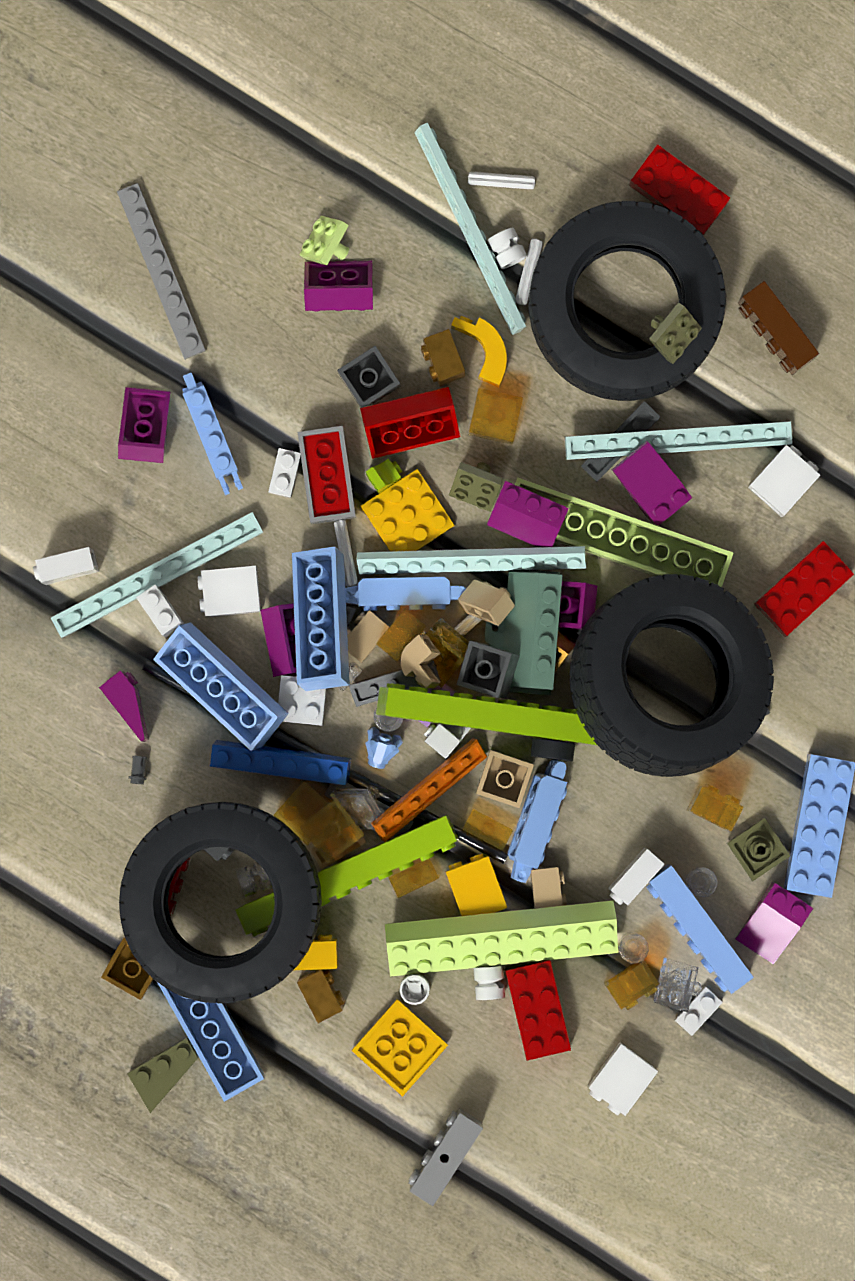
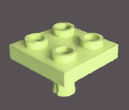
(325, 241)

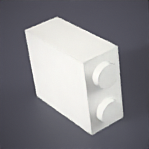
(784, 480)
(65, 566)
(229, 591)
(160, 610)
(635, 877)
(621, 1080)

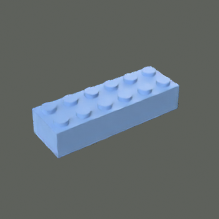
(320, 619)
(220, 686)
(819, 825)
(700, 929)
(217, 1043)

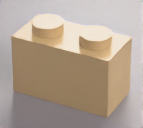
(486, 602)
(365, 635)
(547, 887)

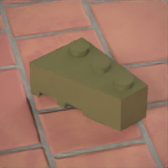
(161, 1073)

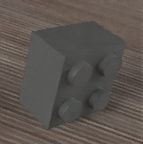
(368, 378)
(488, 669)

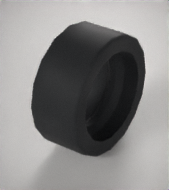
(552, 749)

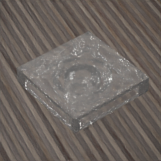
(360, 804)
(677, 985)

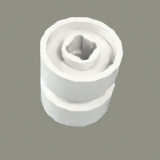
(507, 248)
(489, 982)
(414, 989)

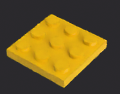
(407, 514)
(399, 1047)

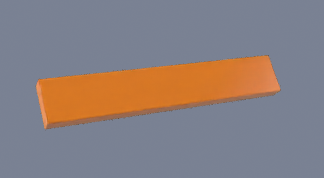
(429, 789)

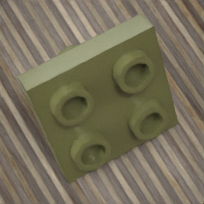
(674, 332)
(476, 485)
(758, 849)

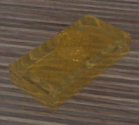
(487, 829)
(413, 878)

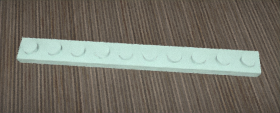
(467, 221)
(679, 440)
(471, 560)
(157, 574)

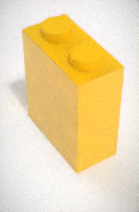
(476, 886)

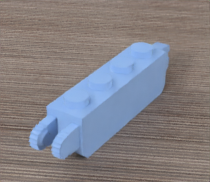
(210, 432)
(403, 592)
(537, 819)

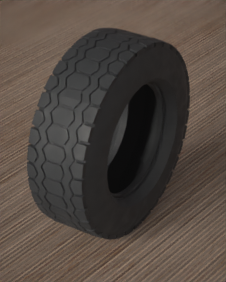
(612, 229)
(724, 633)
(147, 916)

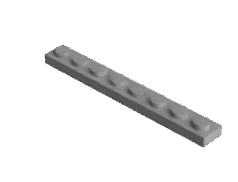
(161, 271)

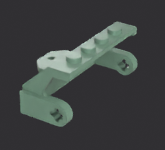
(530, 629)

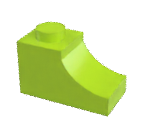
(384, 475)

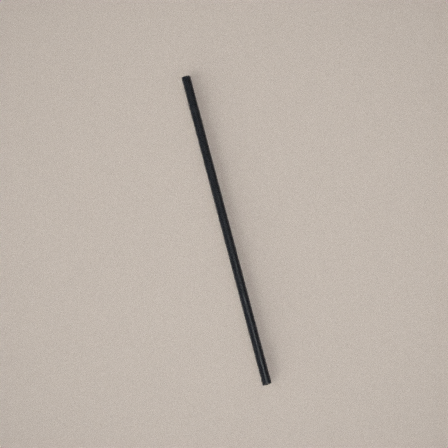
(354, 777)

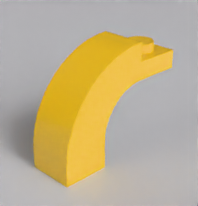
(493, 346)

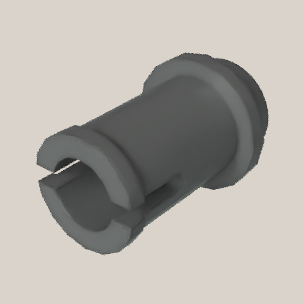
(138, 770)

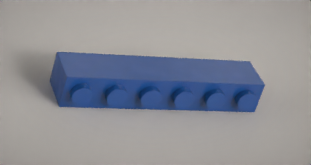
(281, 762)

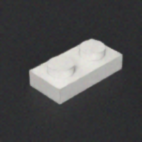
(284, 473)
(699, 1011)

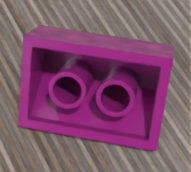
(338, 286)
(527, 516)
(280, 638)

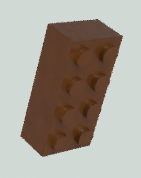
(777, 328)

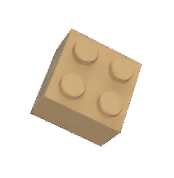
(504, 779)

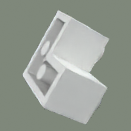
(445, 737)

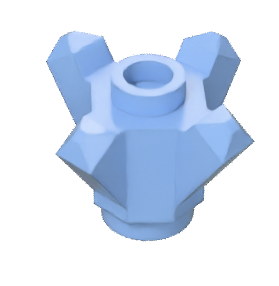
(381, 747)

